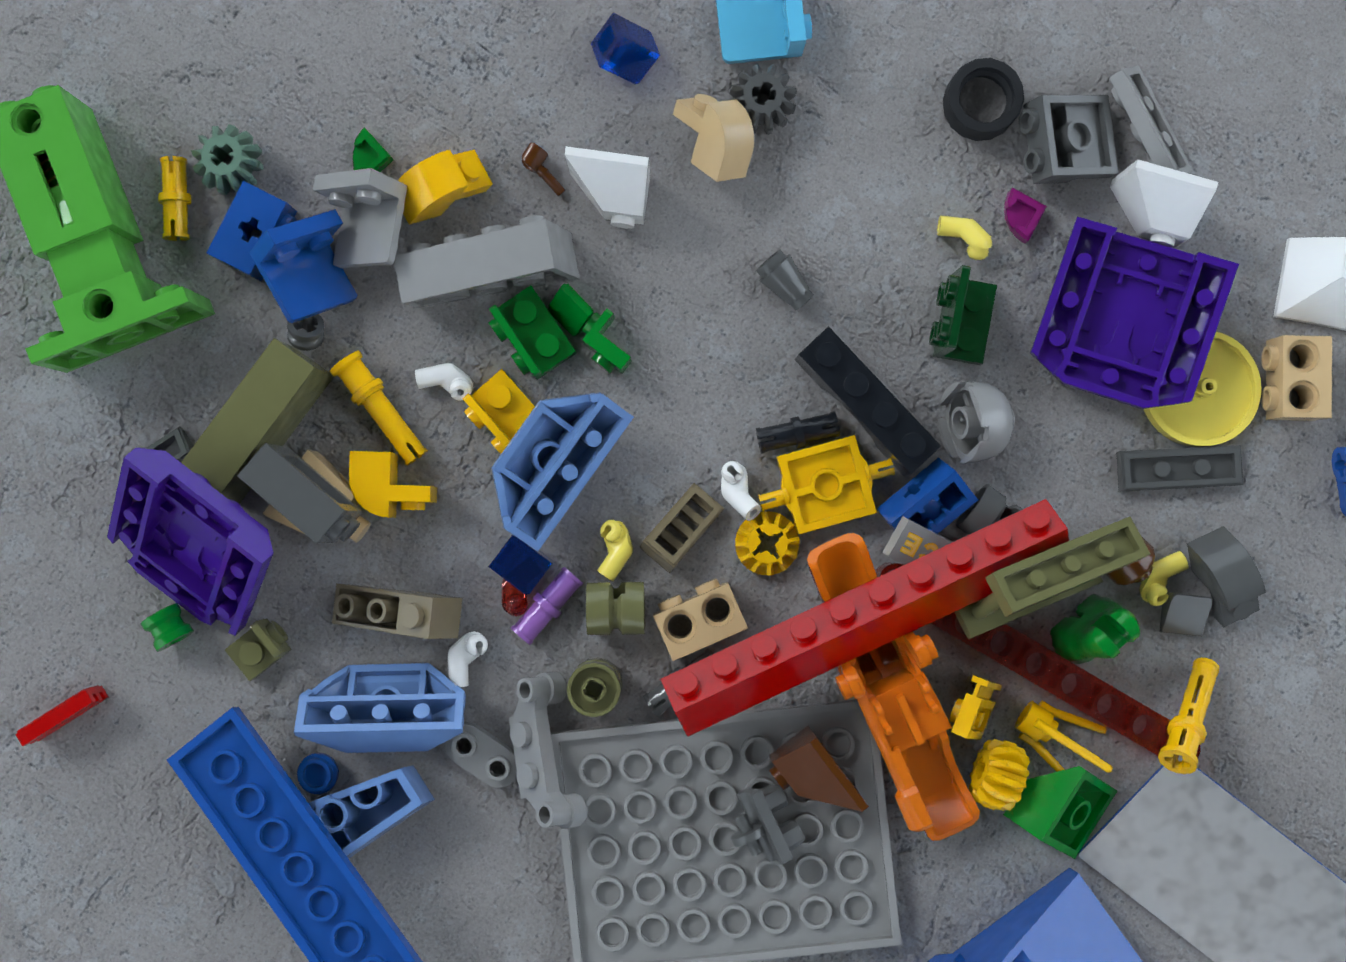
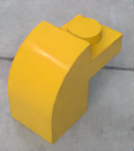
(441, 181)
(375, 487)

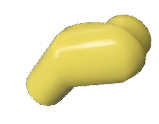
(969, 231)
(618, 546)
(1154, 587)

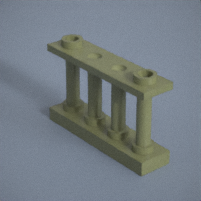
(1053, 576)

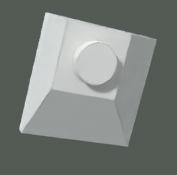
(612, 183)
(1162, 201)
(1313, 282)

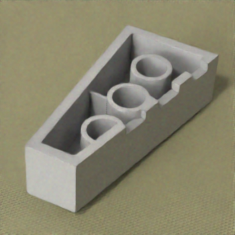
(485, 262)

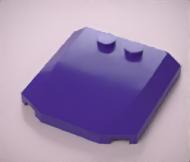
(1131, 317)
(189, 538)

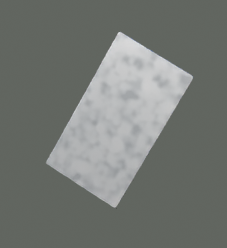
(1220, 874)

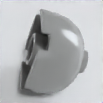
(976, 421)

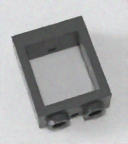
(301, 494)

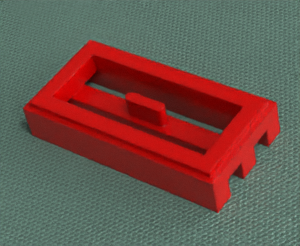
(61, 715)

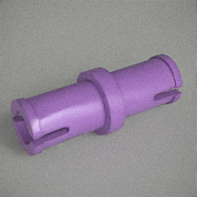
(546, 606)

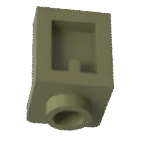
(259, 648)

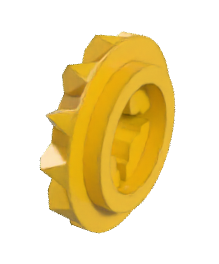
(764, 562)

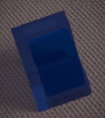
(625, 49)
(521, 564)

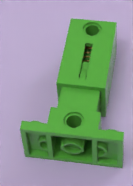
(86, 231)

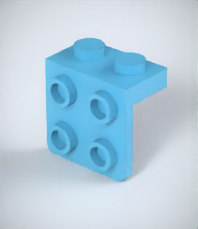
(762, 29)

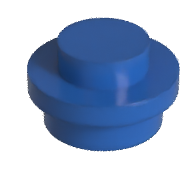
(317, 773)

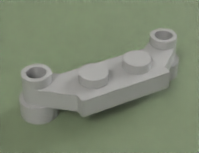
(535, 753)

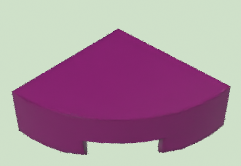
(1022, 214)

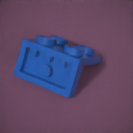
(300, 266)

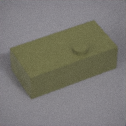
(258, 412)

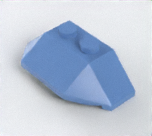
(553, 461)
(382, 709)

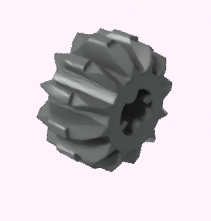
(778, 95)

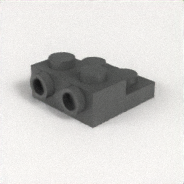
(1068, 138)

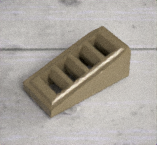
(662, 556)

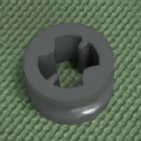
(301, 338)

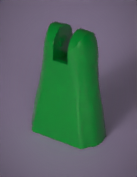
(1097, 633)

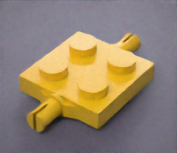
(826, 484)

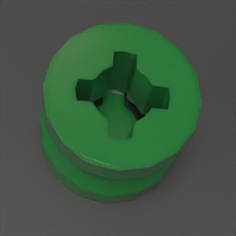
(167, 627)

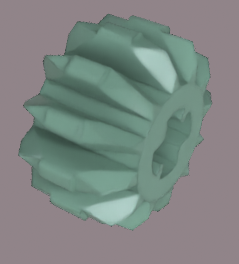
(215, 149)

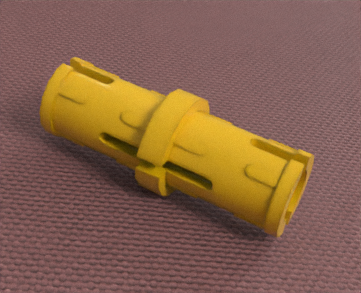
(174, 198)

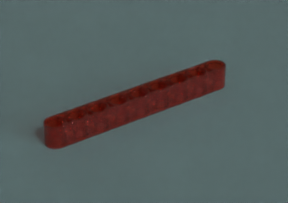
(1051, 674)

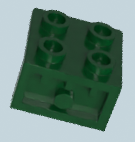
(963, 319)

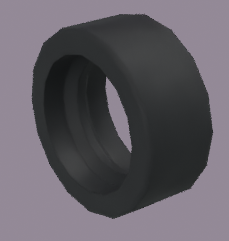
(1003, 76)

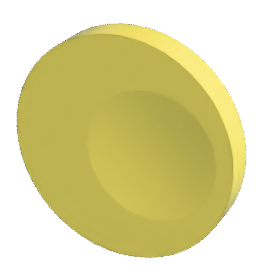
(1222, 402)

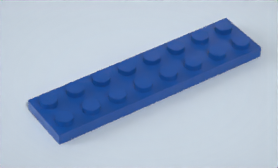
(286, 846)

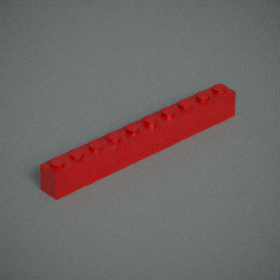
(857, 620)

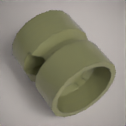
(615, 608)
(594, 687)

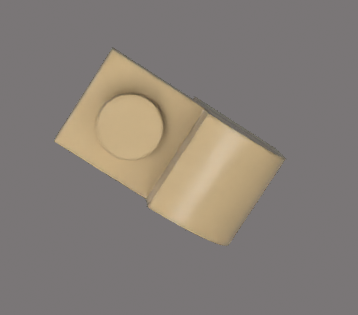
(723, 137)

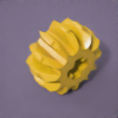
(999, 774)

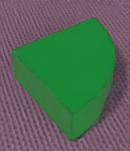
(369, 153)

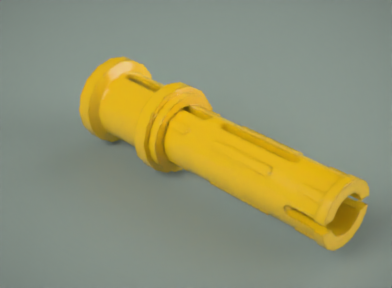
(368, 392)
(1182, 743)

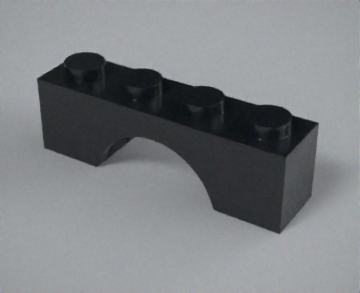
(868, 400)

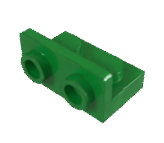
(532, 333)

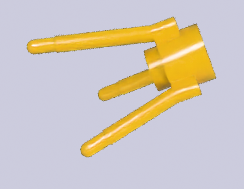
(1038, 724)

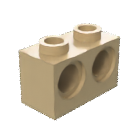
(1310, 379)
(704, 629)

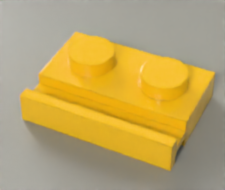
(973, 713)

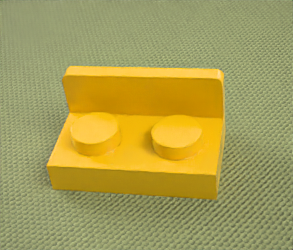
(499, 407)

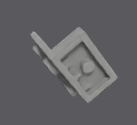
(369, 215)

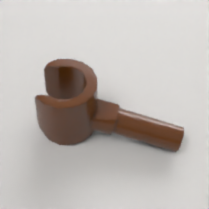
(533, 159)

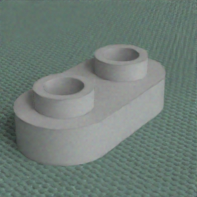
(483, 753)

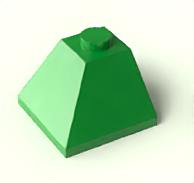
(1062, 808)

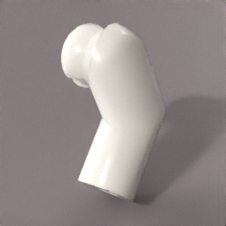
(448, 377)
(735, 490)
(462, 654)

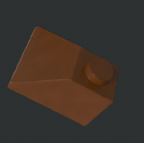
(813, 772)

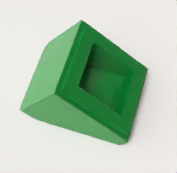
(570, 309)

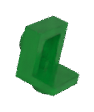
(606, 353)

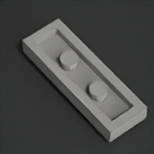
(1148, 120)

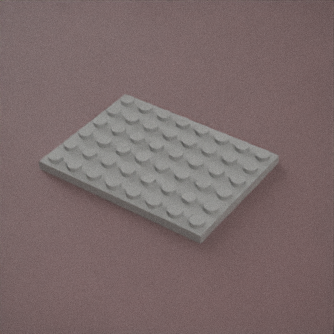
(657, 857)

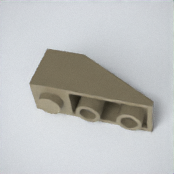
(397, 611)

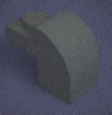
(1228, 574)

